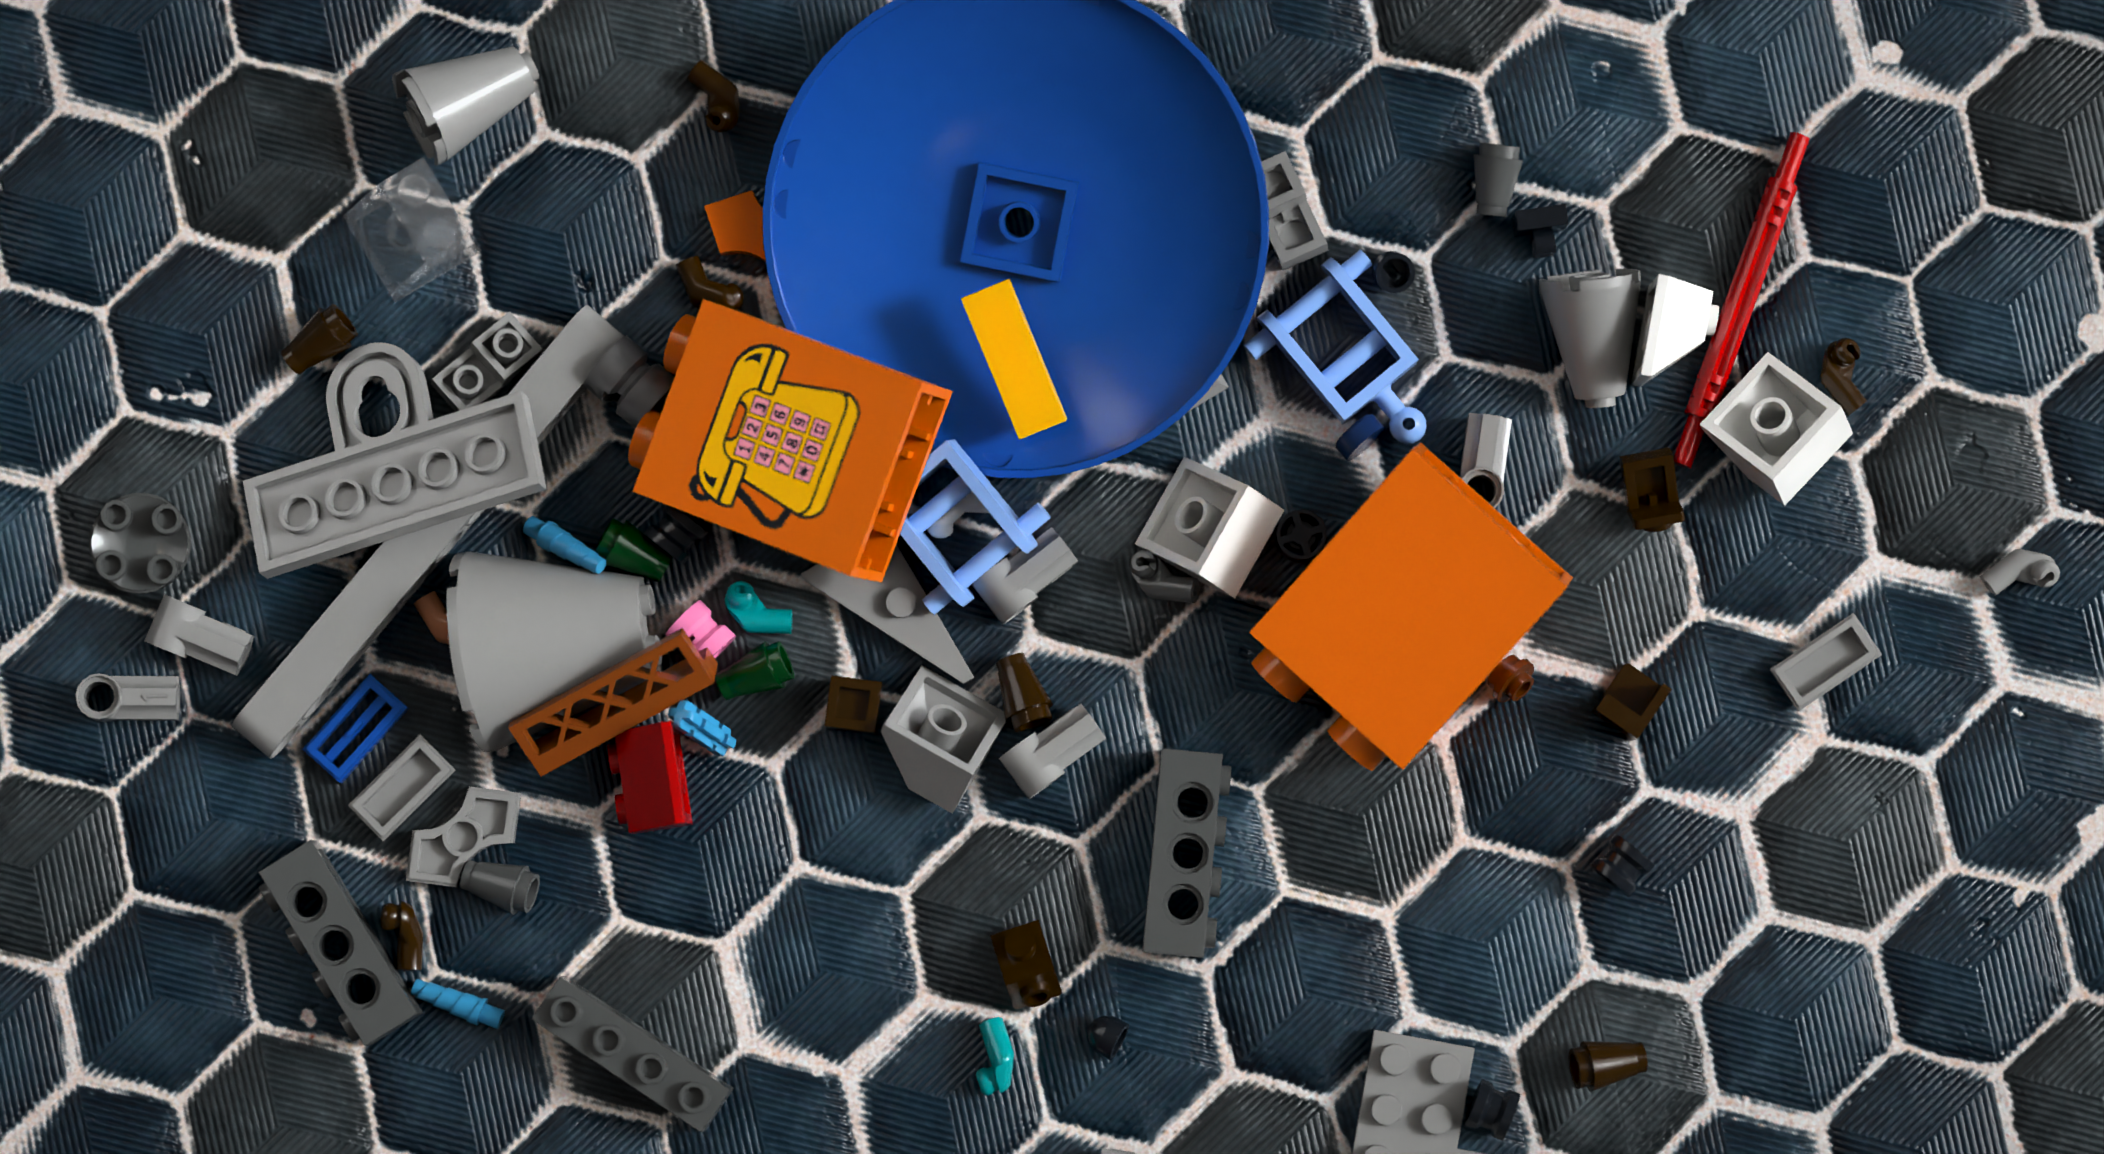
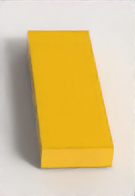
(1014, 358)

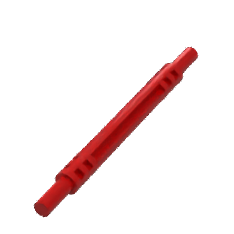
(1741, 297)

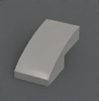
(1292, 224)

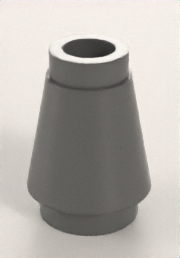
(1495, 177)
(502, 885)

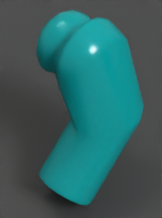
(752, 614)
(1000, 1055)

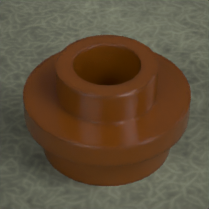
(1511, 679)

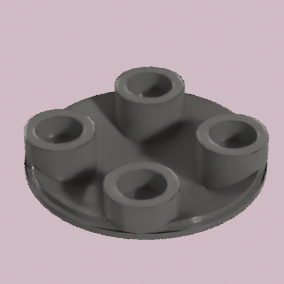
(140, 543)

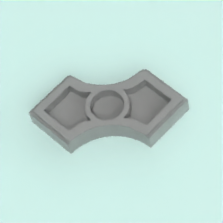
(483, 821)

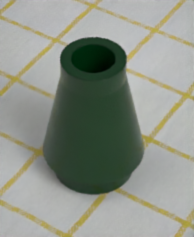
(632, 551)
(758, 671)

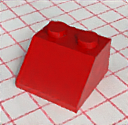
(651, 778)

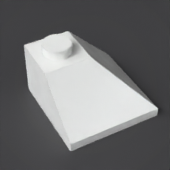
(1672, 325)

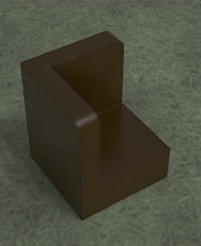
(1631, 701)
(853, 705)

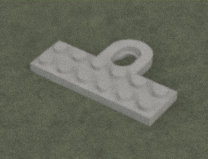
(394, 481)
(1413, 1096)

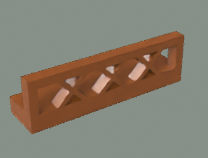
(617, 711)

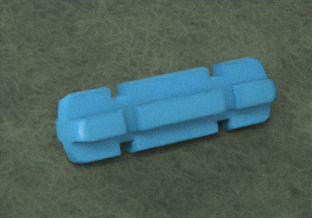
(702, 728)

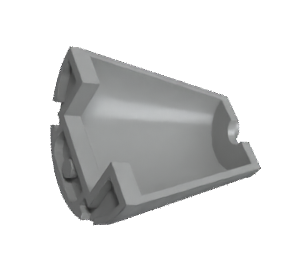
(535, 632)

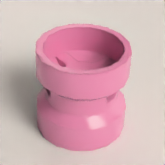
(703, 629)

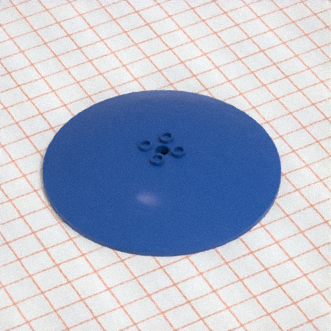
(1093, 121)

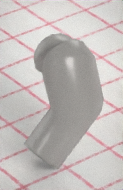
(2024, 567)

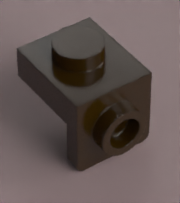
(1651, 490)
(1026, 965)

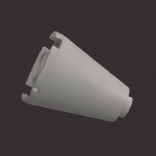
(463, 97)
(1594, 329)

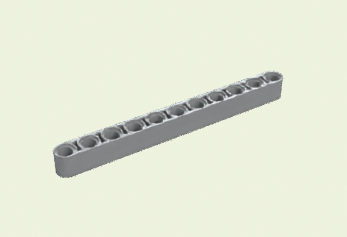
(406, 561)

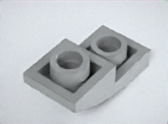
(487, 364)

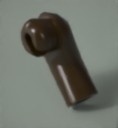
(721, 96)
(700, 288)
(1837, 374)
(409, 936)

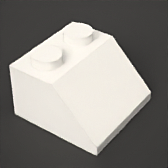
(1777, 428)
(1210, 526)

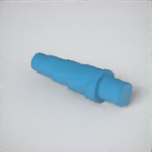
(562, 543)
(460, 1004)

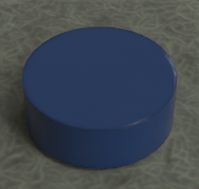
(1359, 436)

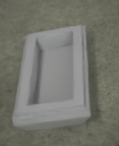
(1825, 662)
(401, 787)

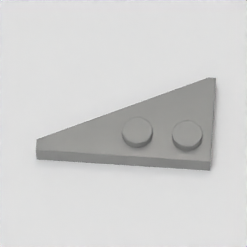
(896, 610)

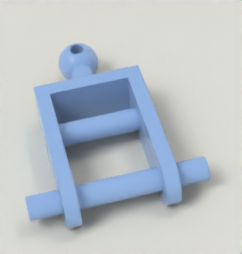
(1341, 279)
(970, 479)

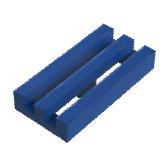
(327, 761)

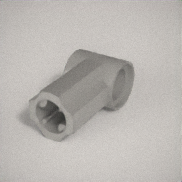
(1486, 451)
(1016, 582)
(189, 632)
(134, 697)
(1045, 755)

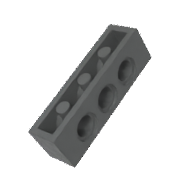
(1177, 773)
(393, 1001)
(632, 1053)

